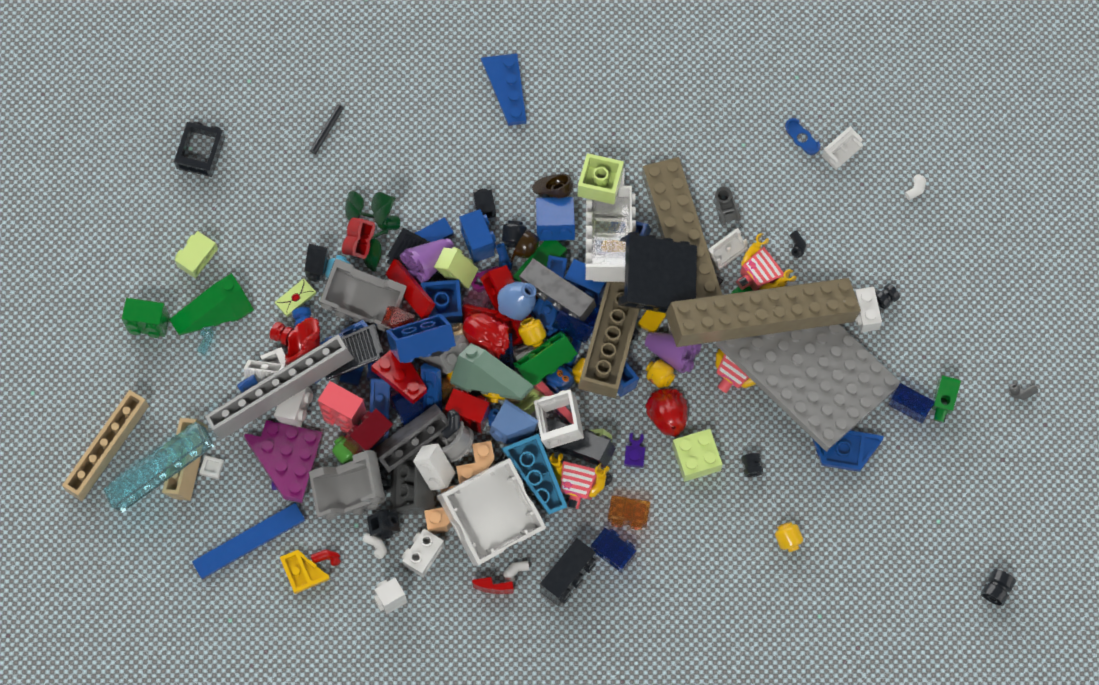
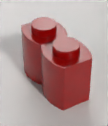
(358, 238)

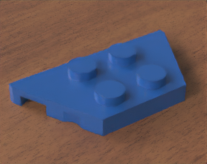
(850, 451)

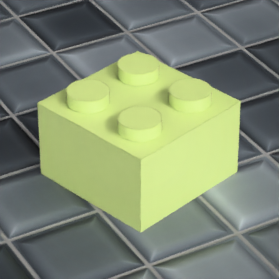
(600, 178)
(697, 455)

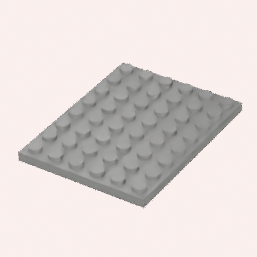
(815, 377)

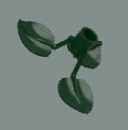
(381, 207)

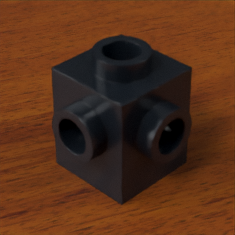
(383, 524)

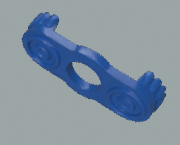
(793, 128)

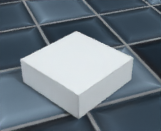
(211, 467)

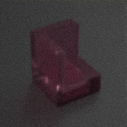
(477, 299)

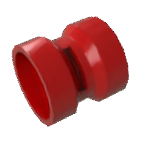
(280, 333)

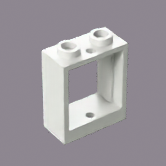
(562, 435)

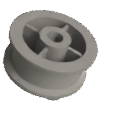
(456, 445)

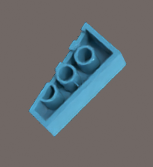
(536, 471)

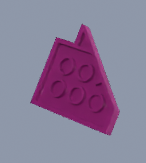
(286, 456)

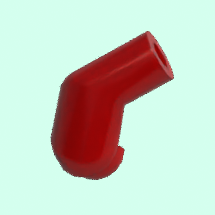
(334, 557)

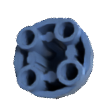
(517, 300)

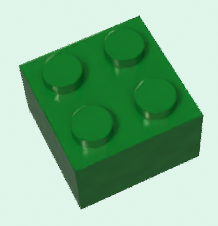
(145, 317)

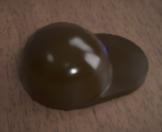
(554, 185)
(526, 246)

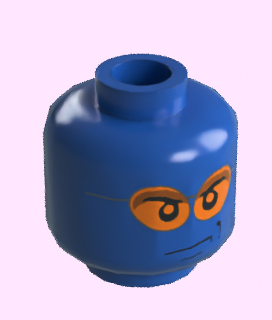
(560, 380)

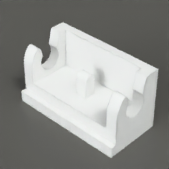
(842, 148)
(728, 249)

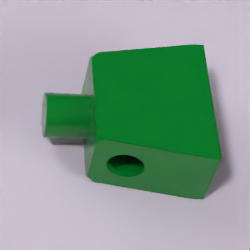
(946, 389)

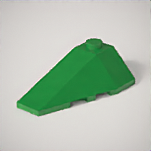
(217, 305)

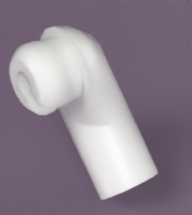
(919, 186)
(377, 542)
(513, 569)

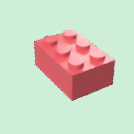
(341, 407)

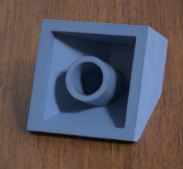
(512, 424)

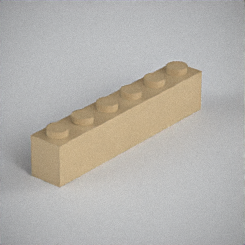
(105, 445)

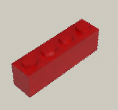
(493, 282)

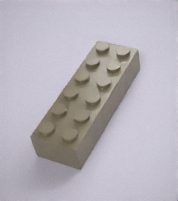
(609, 344)

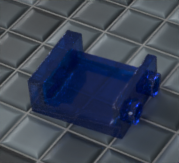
(575, 327)

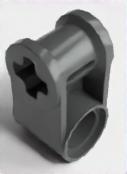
(727, 209)

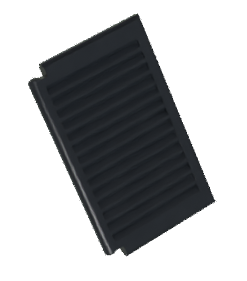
(406, 240)
(363, 346)

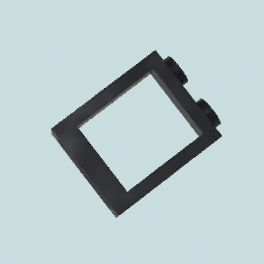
(197, 166)

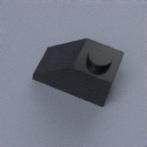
(316, 262)

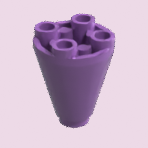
(422, 258)
(665, 348)

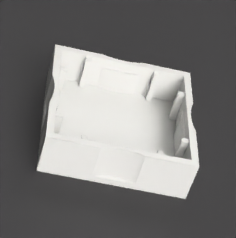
(491, 512)

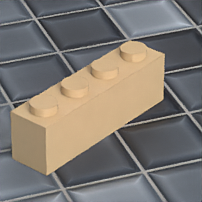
(182, 483)

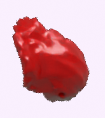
(487, 333)
(303, 339)
(668, 411)

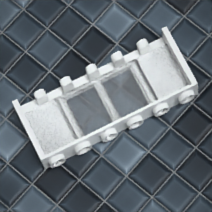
(604, 228)

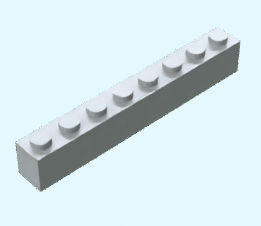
(279, 387)

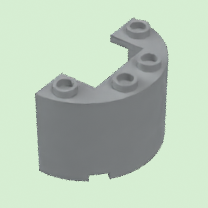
(359, 295)
(348, 487)

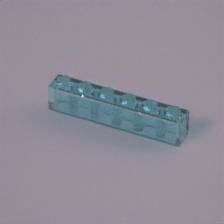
(158, 467)

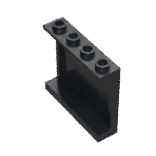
(658, 272)

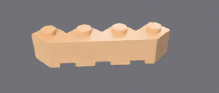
(484, 458)

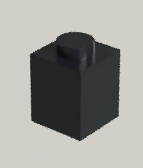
(484, 200)

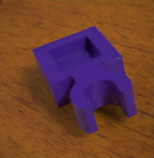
(635, 454)

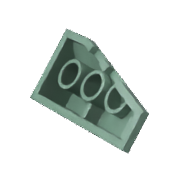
(483, 372)

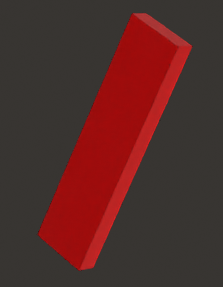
(414, 292)

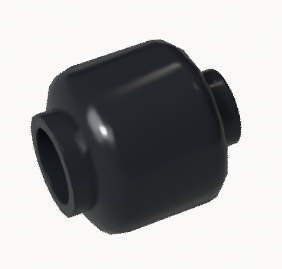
(512, 233)

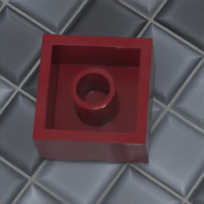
(368, 433)

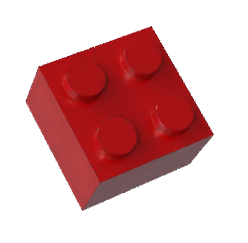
(472, 409)

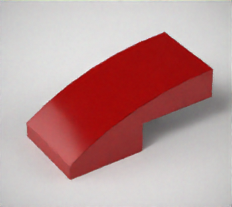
(487, 586)

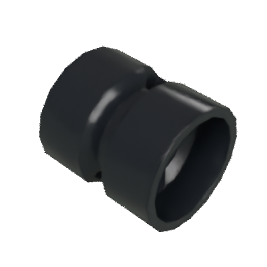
(998, 587)

